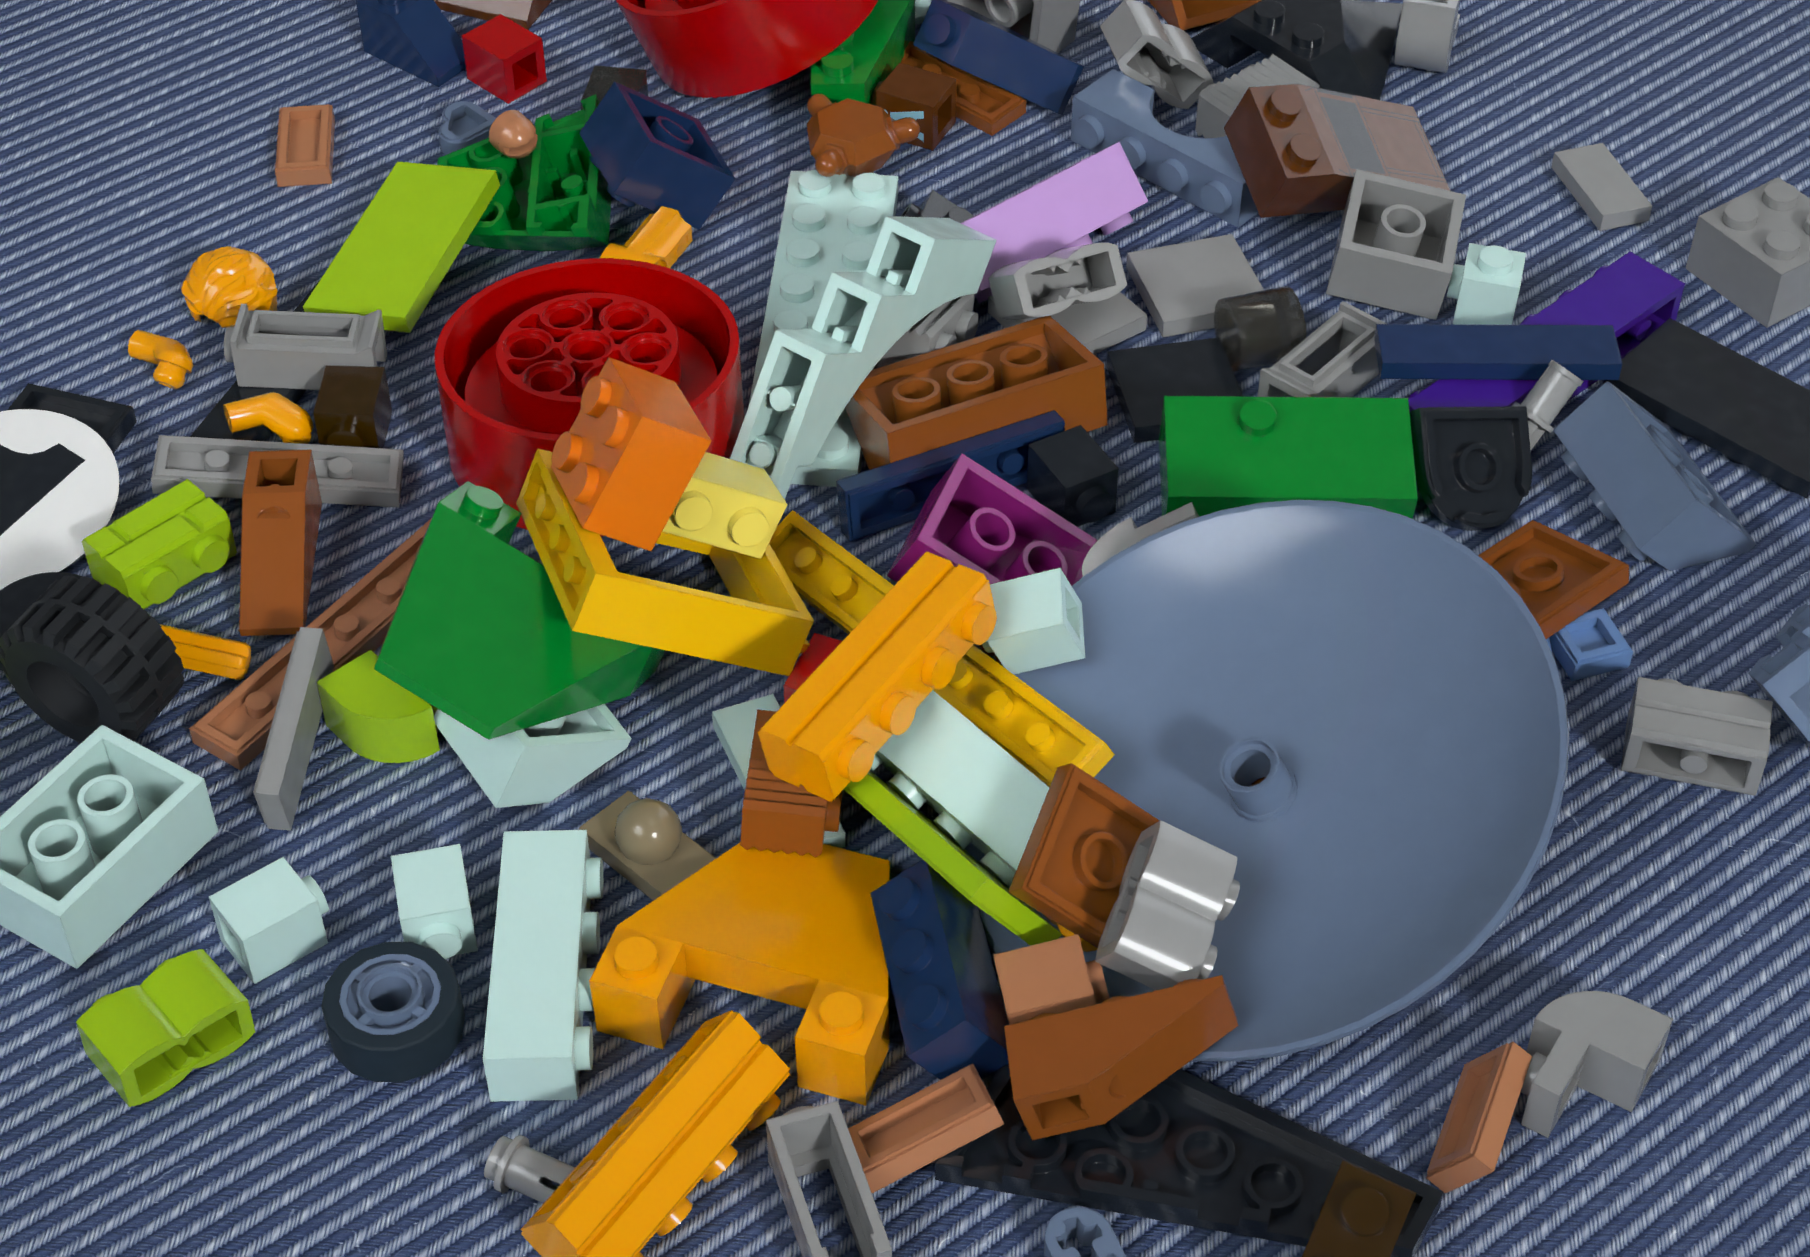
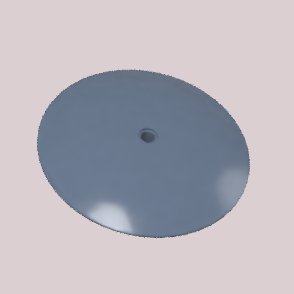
(1398, 734)

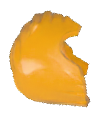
(224, 281)

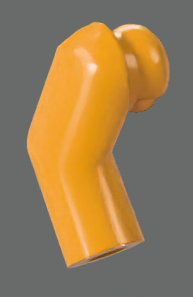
(169, 355)
(274, 412)

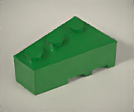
(867, 54)

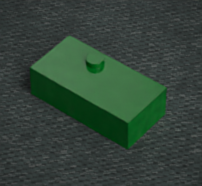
(1285, 449)

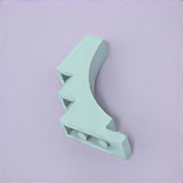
(860, 317)

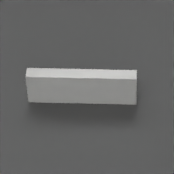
(293, 730)

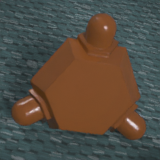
(854, 135)

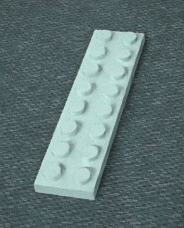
(823, 230)

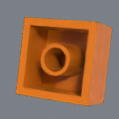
(629, 454)

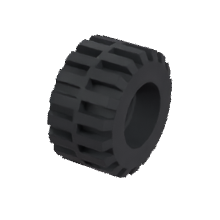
(91, 660)

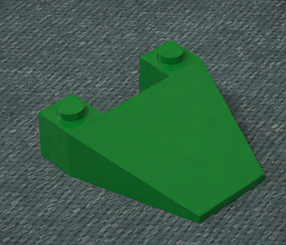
(487, 631)

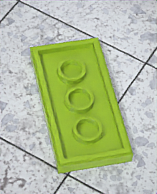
(405, 243)
(950, 860)

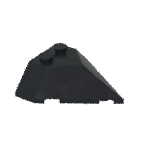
(1331, 41)

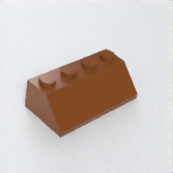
(977, 390)

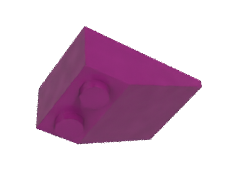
(992, 529)

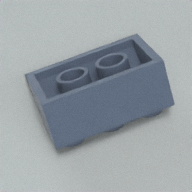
(1648, 483)

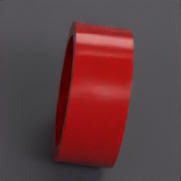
(738, 44)
(531, 342)

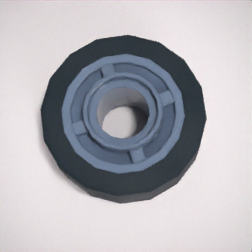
(393, 1011)

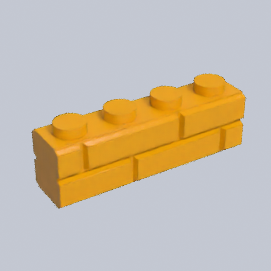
(879, 677)
(663, 1146)

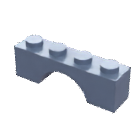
(1190, 167)

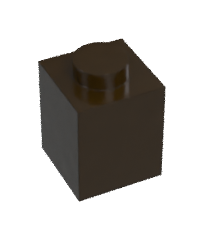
(353, 407)

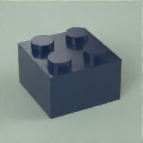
(655, 155)

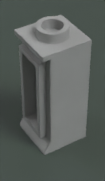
(1347, 333)
(296, 347)
(818, 1140)

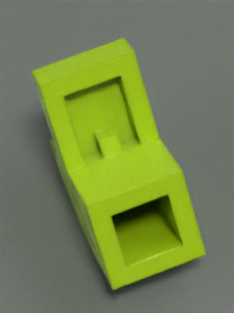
(377, 714)

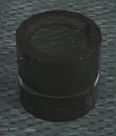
(1259, 326)

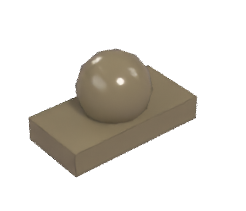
(645, 844)

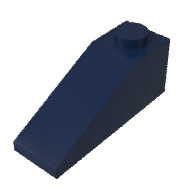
(998, 55)

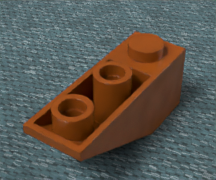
(278, 541)
(1103, 1057)

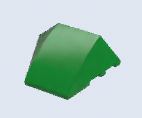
(544, 199)

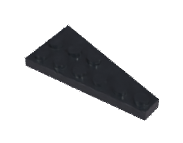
(1181, 1159)

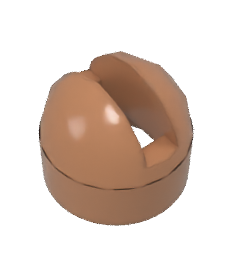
(513, 134)

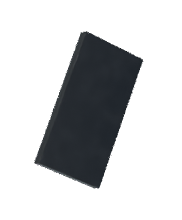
(1723, 402)

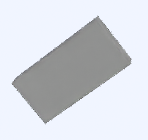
(1601, 186)

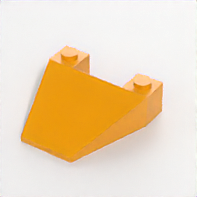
(771, 930)

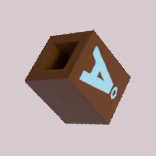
(921, 96)

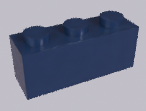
(941, 974)

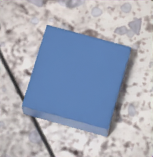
(1590, 646)

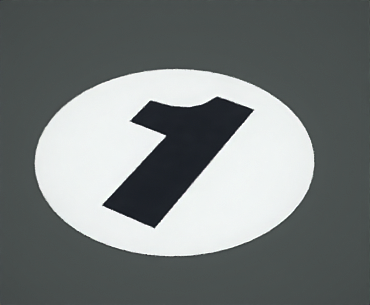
(53, 491)

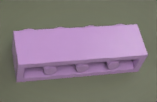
(1060, 211)

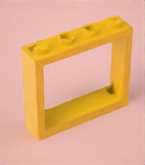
(755, 628)

